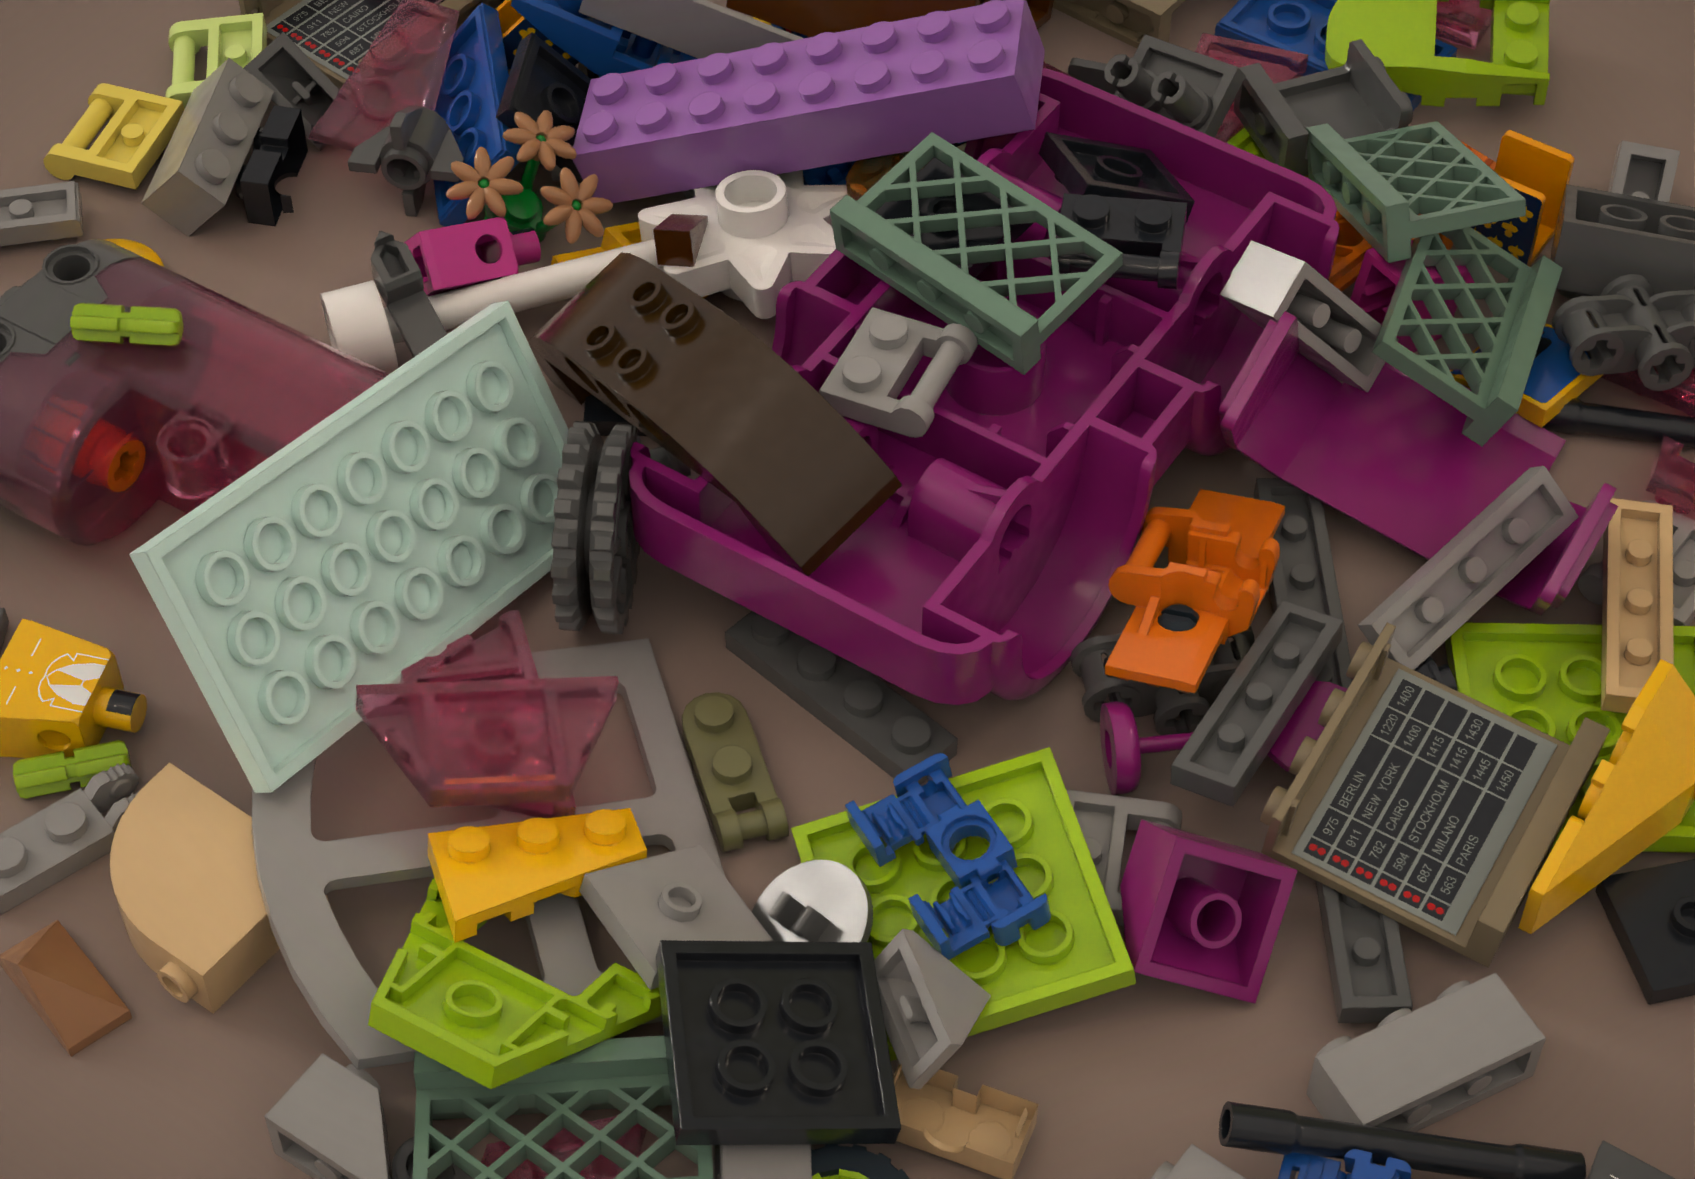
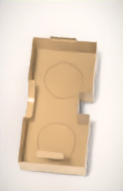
(972, 1130)

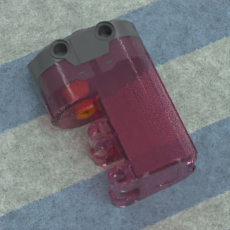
(117, 426)

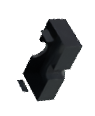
(276, 155)

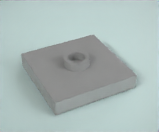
(668, 899)

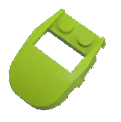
(1404, 40)

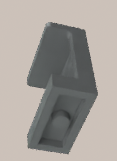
(1349, 98)

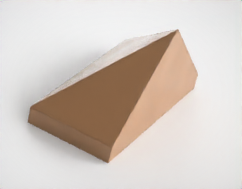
(64, 987)

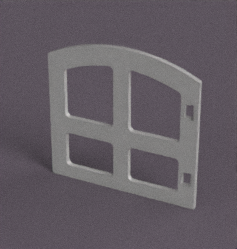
(300, 870)

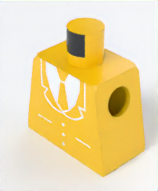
(60, 693)

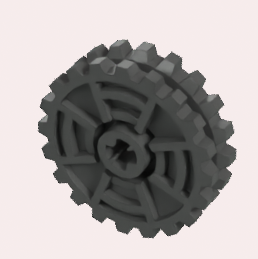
(594, 530)

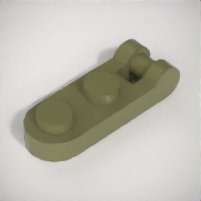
(731, 771)

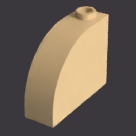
(190, 889)

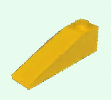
(1629, 800)

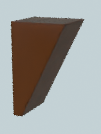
(679, 239)

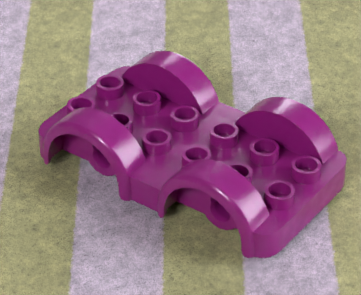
(1022, 481)

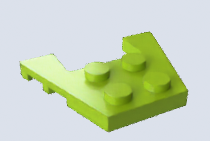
(490, 1015)

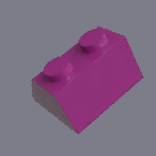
(1202, 910)

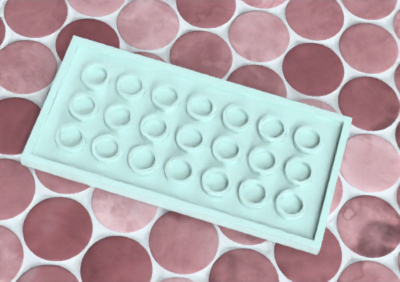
(364, 544)

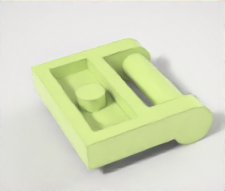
(227, 37)

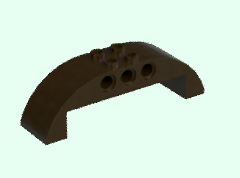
(717, 406)

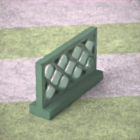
(1404, 172)
(951, 292)
(1506, 340)
(608, 1075)

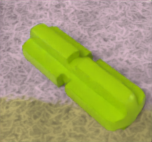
(141, 325)
(55, 772)

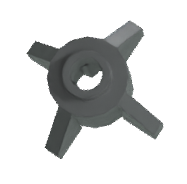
(410, 153)

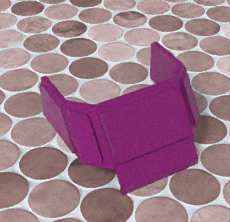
(1397, 458)

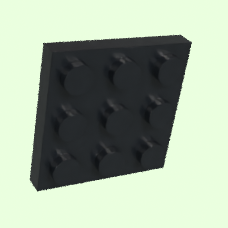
(775, 1043)

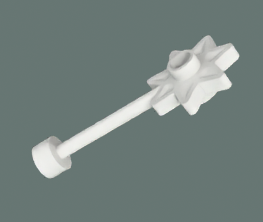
(755, 242)

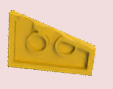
(519, 863)

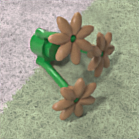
(515, 200)

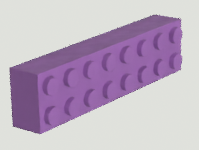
(812, 101)

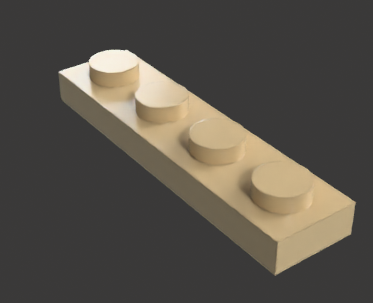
(1635, 599)

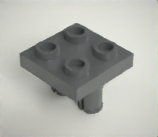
(1176, 83)

